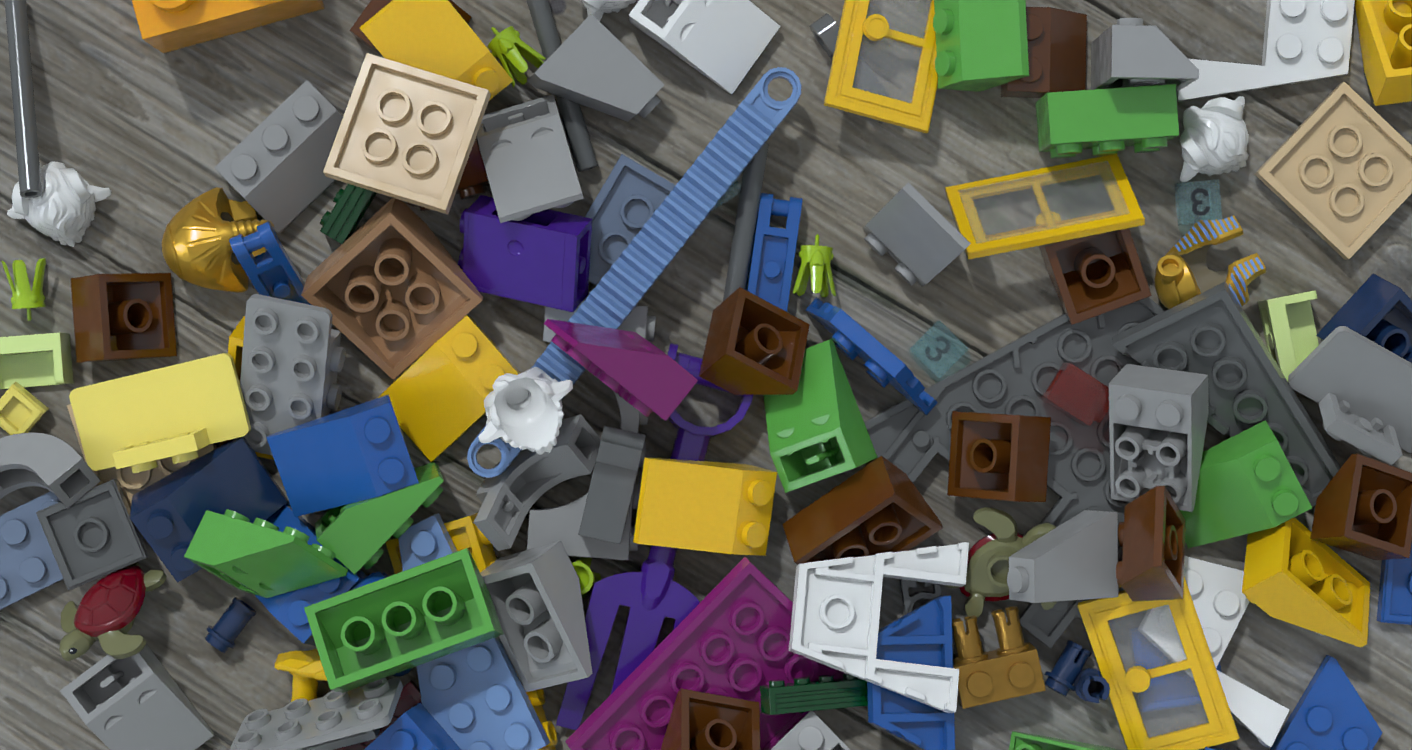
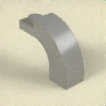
(44, 463)
(530, 475)

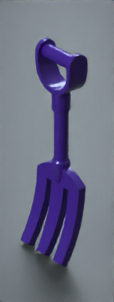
(652, 590)

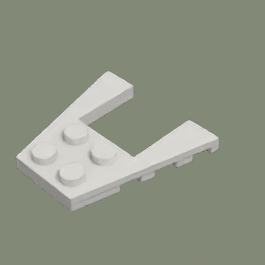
(1300, 45)
(1220, 606)
(840, 615)

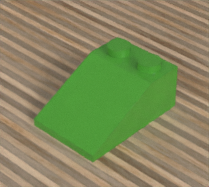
(1243, 489)

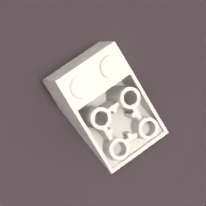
(710, 35)

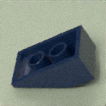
(1378, 313)
(218, 481)

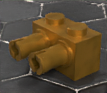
(999, 673)

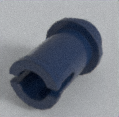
(230, 625)
(1067, 668)
(1083, 681)

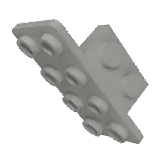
(288, 366)
(1360, 393)
(323, 722)

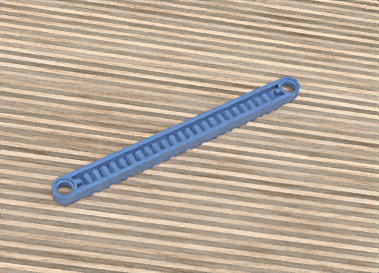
(665, 232)

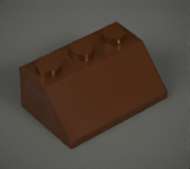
(862, 517)

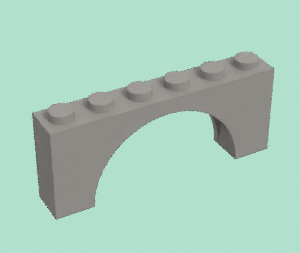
(564, 521)

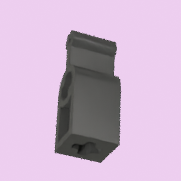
(612, 485)

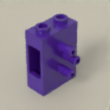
(529, 259)

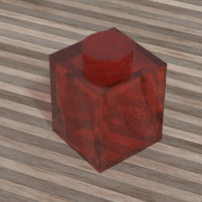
(1078, 395)

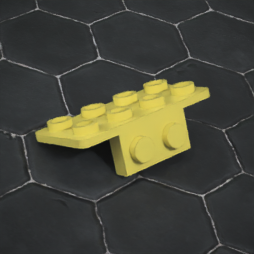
(160, 414)

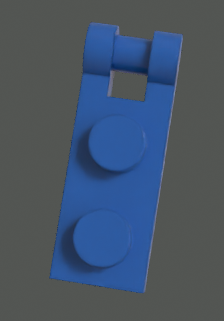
(774, 250)
(271, 271)

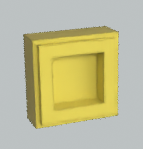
(20, 410)

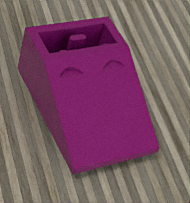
(626, 365)

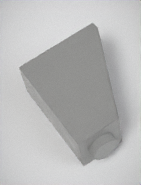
(599, 74)
(1068, 562)

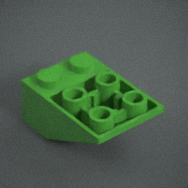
(819, 426)
(361, 528)
(260, 556)

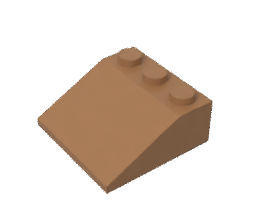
(392, 288)

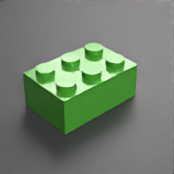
(1107, 120)

